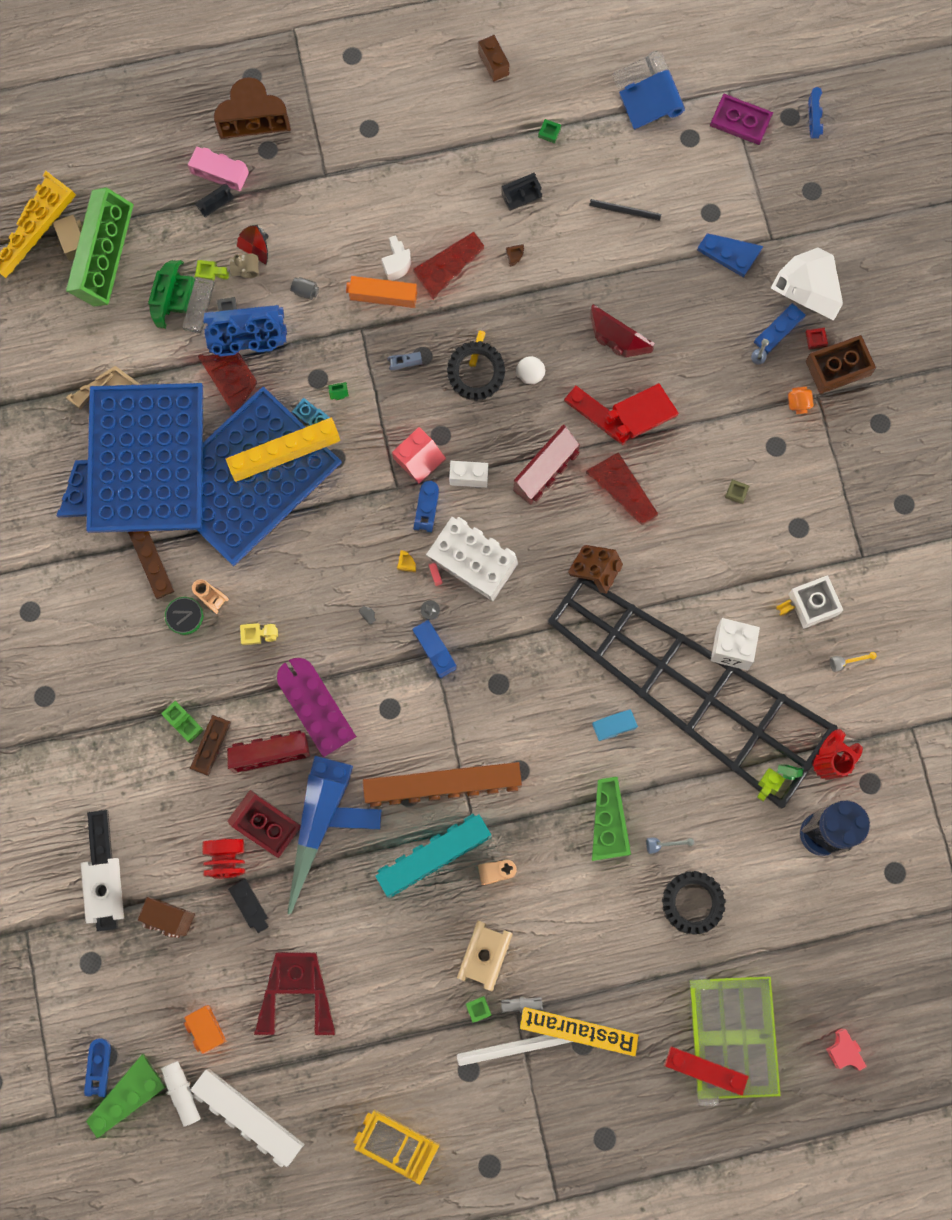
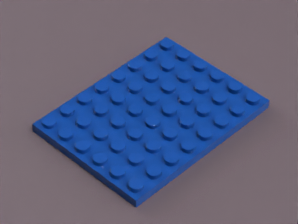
(145, 458)
(246, 510)

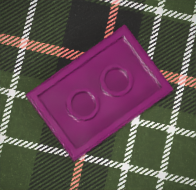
(741, 119)

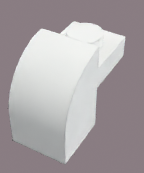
(398, 263)

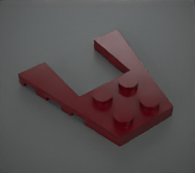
(295, 975)

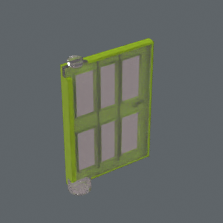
(737, 1031)

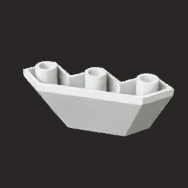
(811, 282)

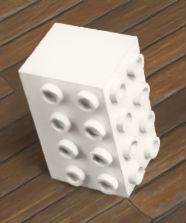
(472, 558)

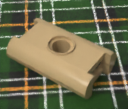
(486, 971)

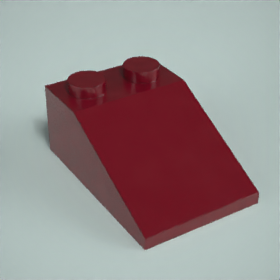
(263, 824)

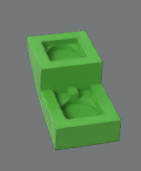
(182, 722)

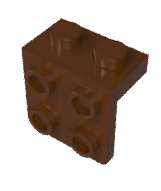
(597, 565)

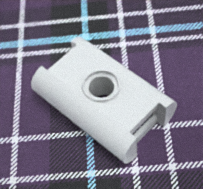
(111, 903)

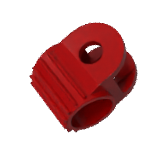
(832, 766)

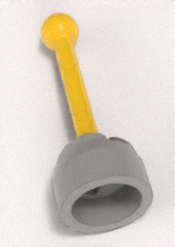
(838, 663)

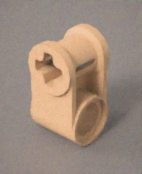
(211, 597)
(492, 871)

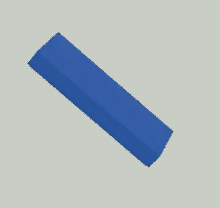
(356, 818)

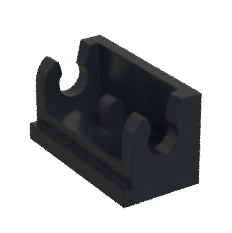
(521, 191)

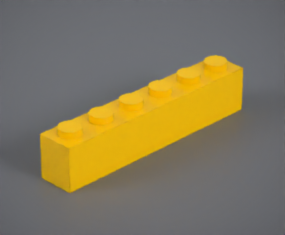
(283, 449)

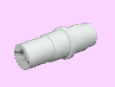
(180, 1093)

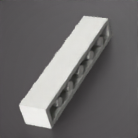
(247, 1117)

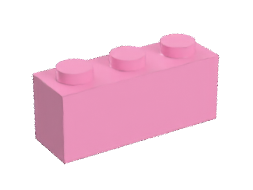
(218, 168)

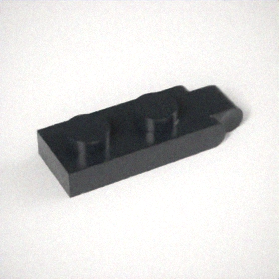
(249, 905)

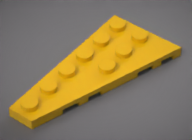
(35, 220)

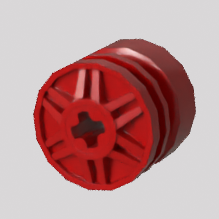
(223, 858)

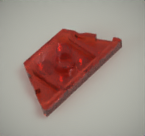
(231, 378)

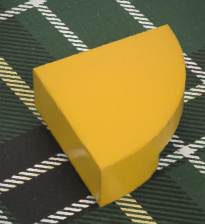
(406, 562)

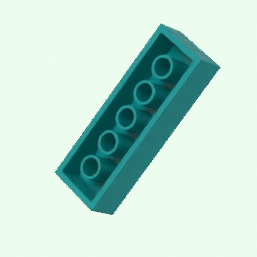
(433, 856)

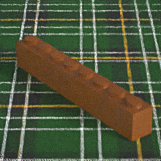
(442, 783)

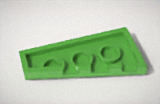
(610, 828)
(128, 1095)

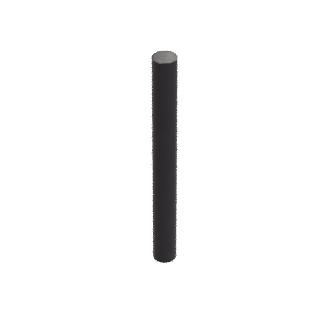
(624, 209)

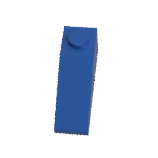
(434, 649)

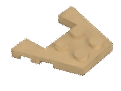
(110, 378)

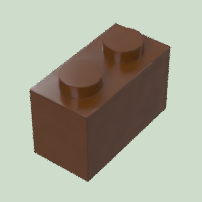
(493, 58)

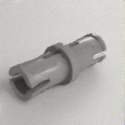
(517, 1005)

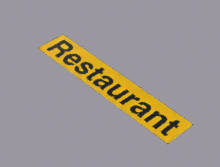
(579, 1031)

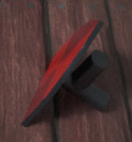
(253, 241)

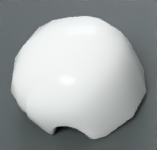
(530, 370)

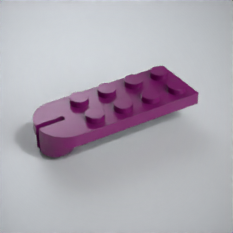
(314, 706)

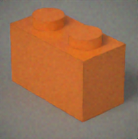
(204, 1029)

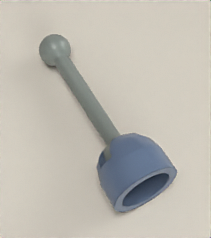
(760, 353)
(654, 845)

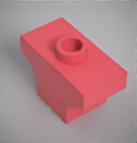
(845, 1051)

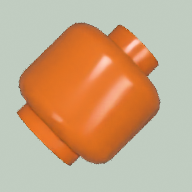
(800, 400)

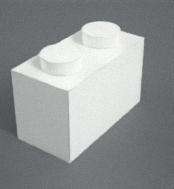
(468, 474)

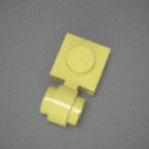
(252, 633)

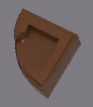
(514, 254)

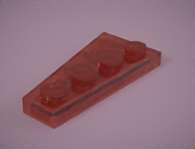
(447, 264)
(620, 483)

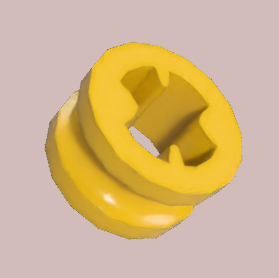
(785, 607)

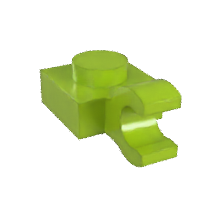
(209, 270)
(771, 783)

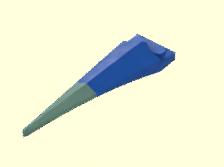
(323, 794)

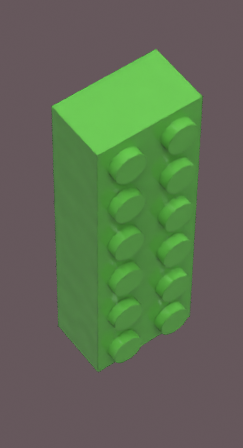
(99, 247)

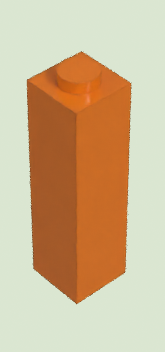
(382, 291)

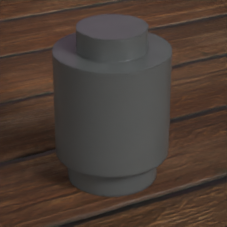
(304, 288)

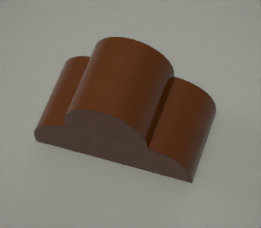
(250, 111)

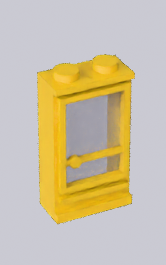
(396, 1146)

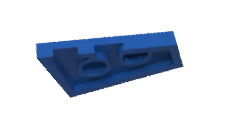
(730, 253)
(75, 499)

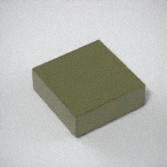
(737, 491)

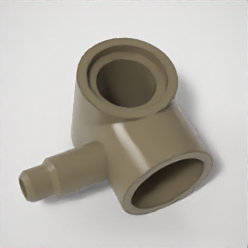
(244, 265)

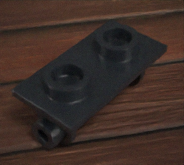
(214, 200)

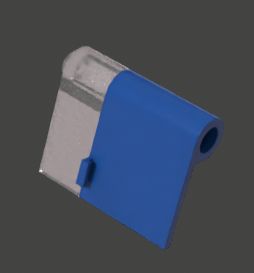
(648, 90)

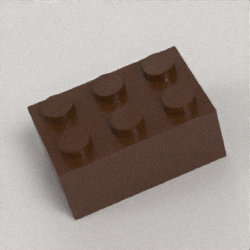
(840, 364)
(166, 918)

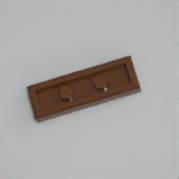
(210, 745)

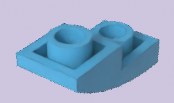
(308, 413)
(614, 725)

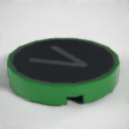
(184, 615)

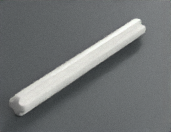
(508, 1049)

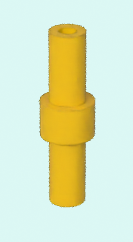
(474, 357)

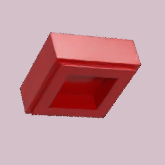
(816, 338)

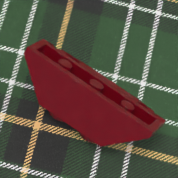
(617, 335)

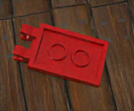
(642, 412)

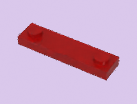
(593, 412)
(706, 1071)

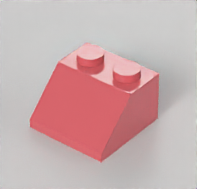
(418, 455)

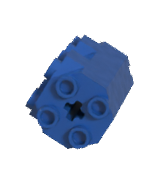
(246, 328)

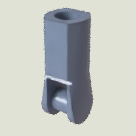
(410, 359)

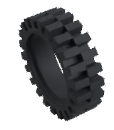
(467, 350)
(713, 889)

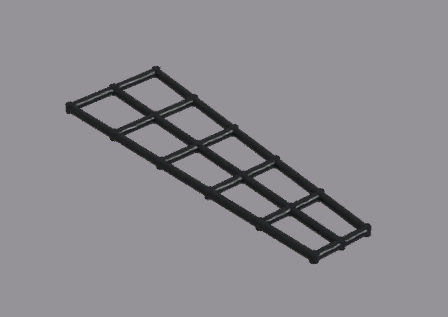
(709, 698)

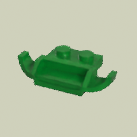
(169, 292)

